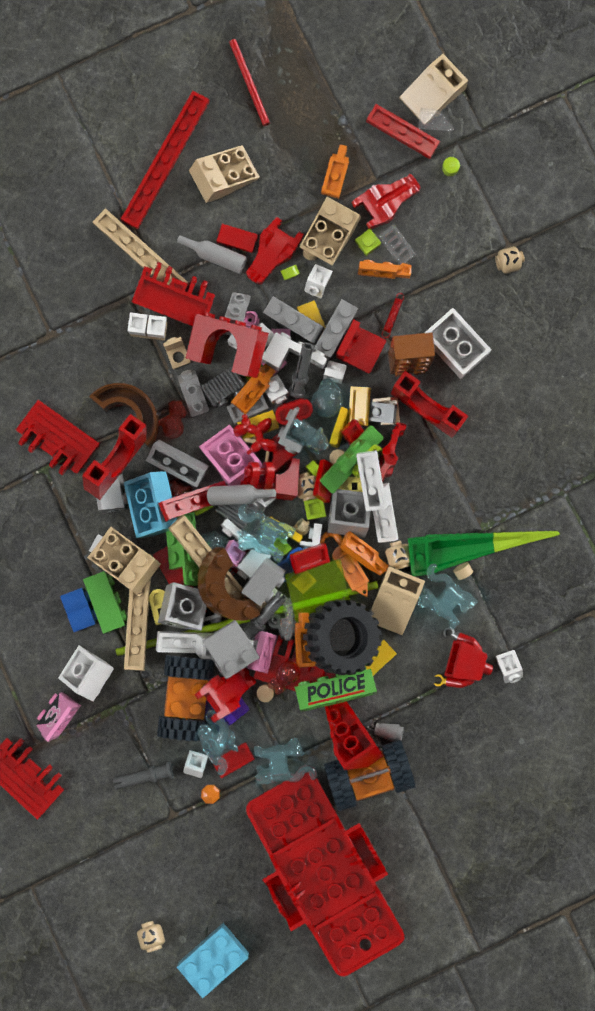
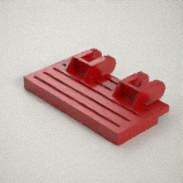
(171, 299)
(58, 435)
(306, 673)
(22, 780)

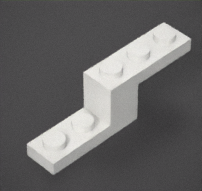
(280, 347)
(377, 496)
(251, 560)
(185, 643)

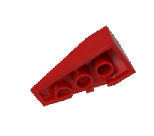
(350, 738)

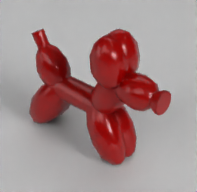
(262, 427)

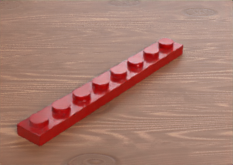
(165, 160)

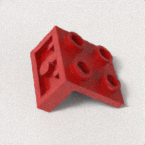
(360, 348)

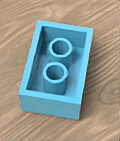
(143, 499)
(213, 960)

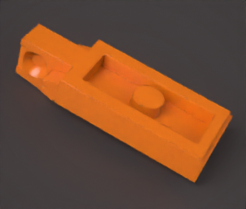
(336, 173)
(384, 269)
(253, 389)
(363, 553)
(301, 655)

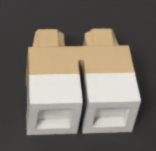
(142, 327)

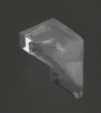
(433, 120)

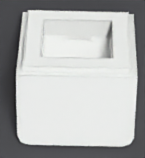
(195, 764)

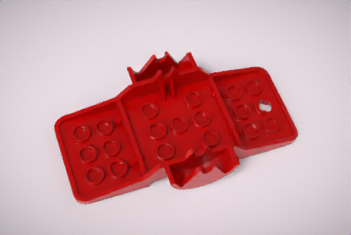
(324, 874)

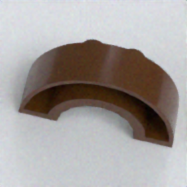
(128, 395)
(213, 591)

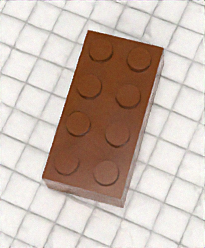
(411, 353)

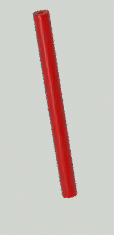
(249, 82)

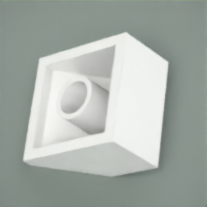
(85, 673)

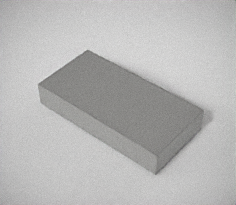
(257, 408)

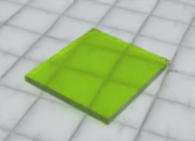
(316, 587)

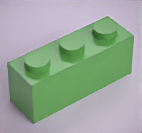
(106, 602)

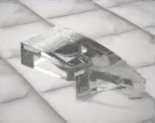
(287, 623)

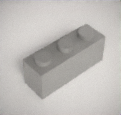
(294, 320)
(335, 328)
(177, 463)

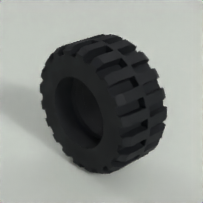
(365, 637)

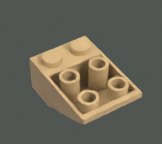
(435, 87)
(223, 173)
(330, 231)
(124, 560)
(396, 600)

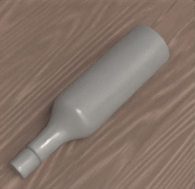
(216, 254)
(236, 494)

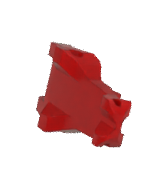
(385, 199)
(274, 249)
(388, 457)
(226, 693)

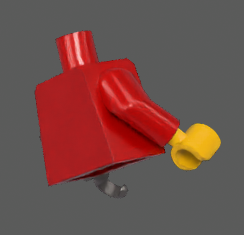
(465, 662)

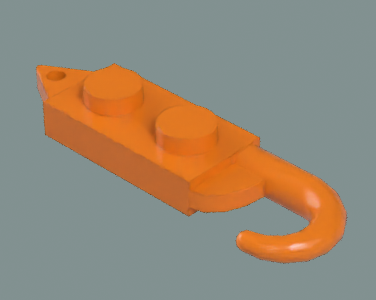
(352, 570)

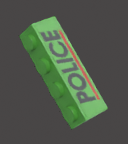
(335, 690)

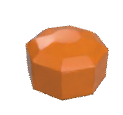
(210, 794)

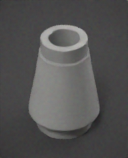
(391, 732)

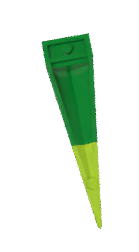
(454, 549)

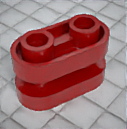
(305, 410)
(260, 478)

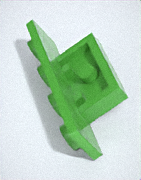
(345, 463)
(179, 557)

